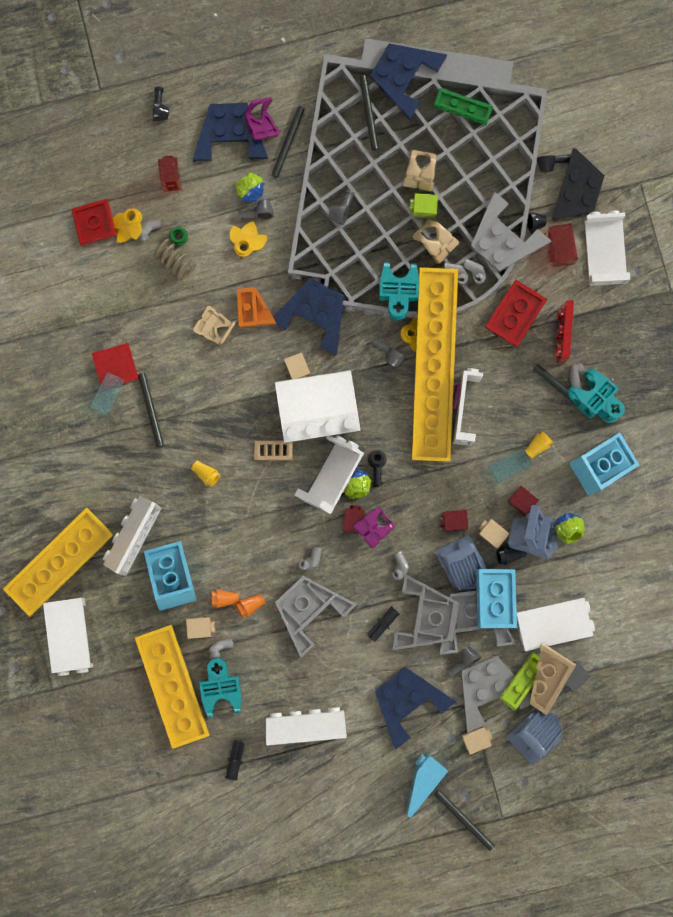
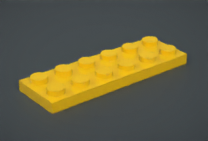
(58, 562)
(172, 686)

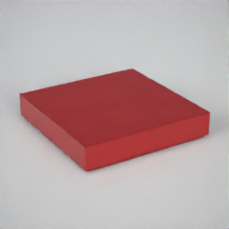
(94, 222)
(117, 361)

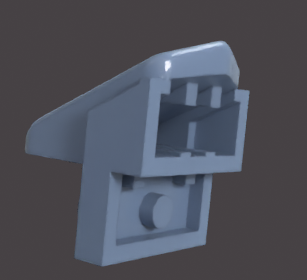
(534, 534)
(460, 563)
(536, 735)

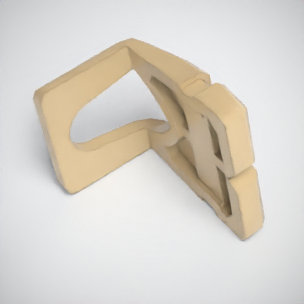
(419, 177)
(441, 246)
(210, 322)

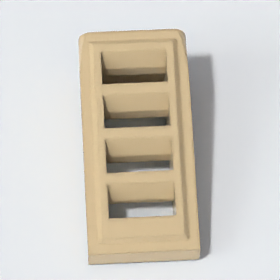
(289, 457)

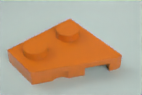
(252, 309)

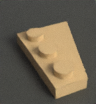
(550, 679)

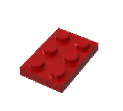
(516, 313)
(564, 332)

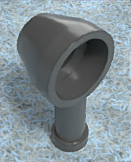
(262, 212)
(340, 213)
(394, 357)
(468, 658)

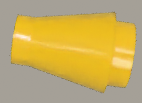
(538, 445)
(206, 473)

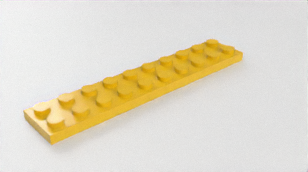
(434, 364)

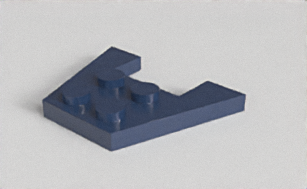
(397, 69)
(227, 124)
(318, 305)
(402, 696)

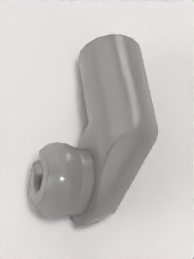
(147, 227)
(477, 271)
(462, 274)
(574, 375)
(311, 562)
(402, 566)
(220, 645)

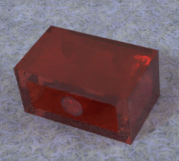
(170, 173)
(563, 245)

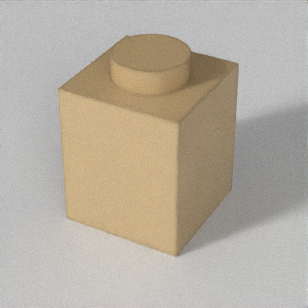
(297, 366)
(492, 533)
(200, 627)
(477, 740)

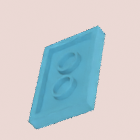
(496, 598)

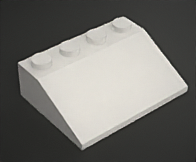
(317, 406)
(132, 536)
(305, 727)

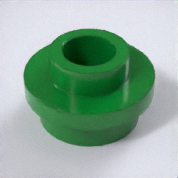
(178, 230)

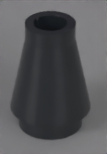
(507, 555)

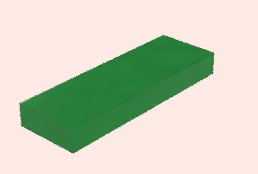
(463, 106)

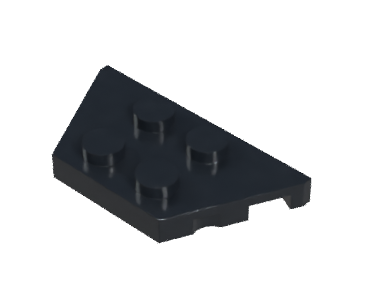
(579, 187)

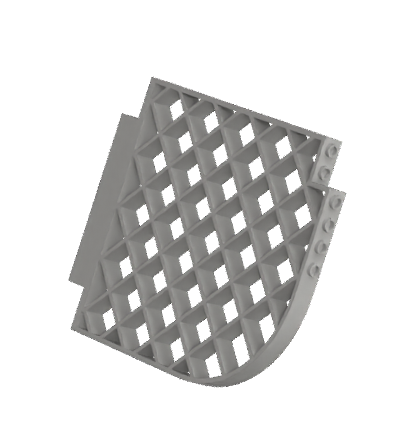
(458, 72)

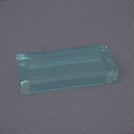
(107, 393)
(510, 465)

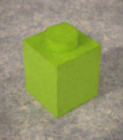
(424, 205)

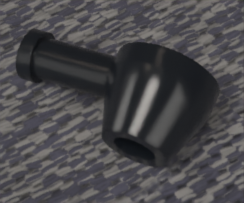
(160, 111)
(547, 163)
(535, 221)
(377, 465)

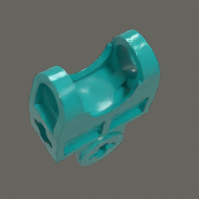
(399, 290)
(606, 402)
(219, 680)

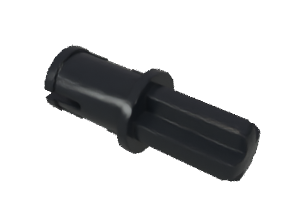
(383, 624)
(235, 760)

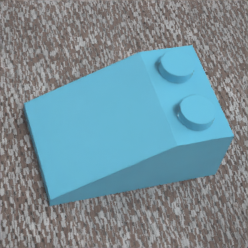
(604, 464)
(170, 576)
(425, 779)

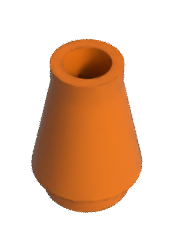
(223, 598)
(249, 605)

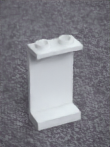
(605, 248)
(459, 437)
(333, 475)
(554, 624)
(67, 636)

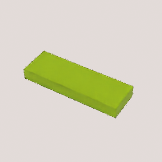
(521, 683)

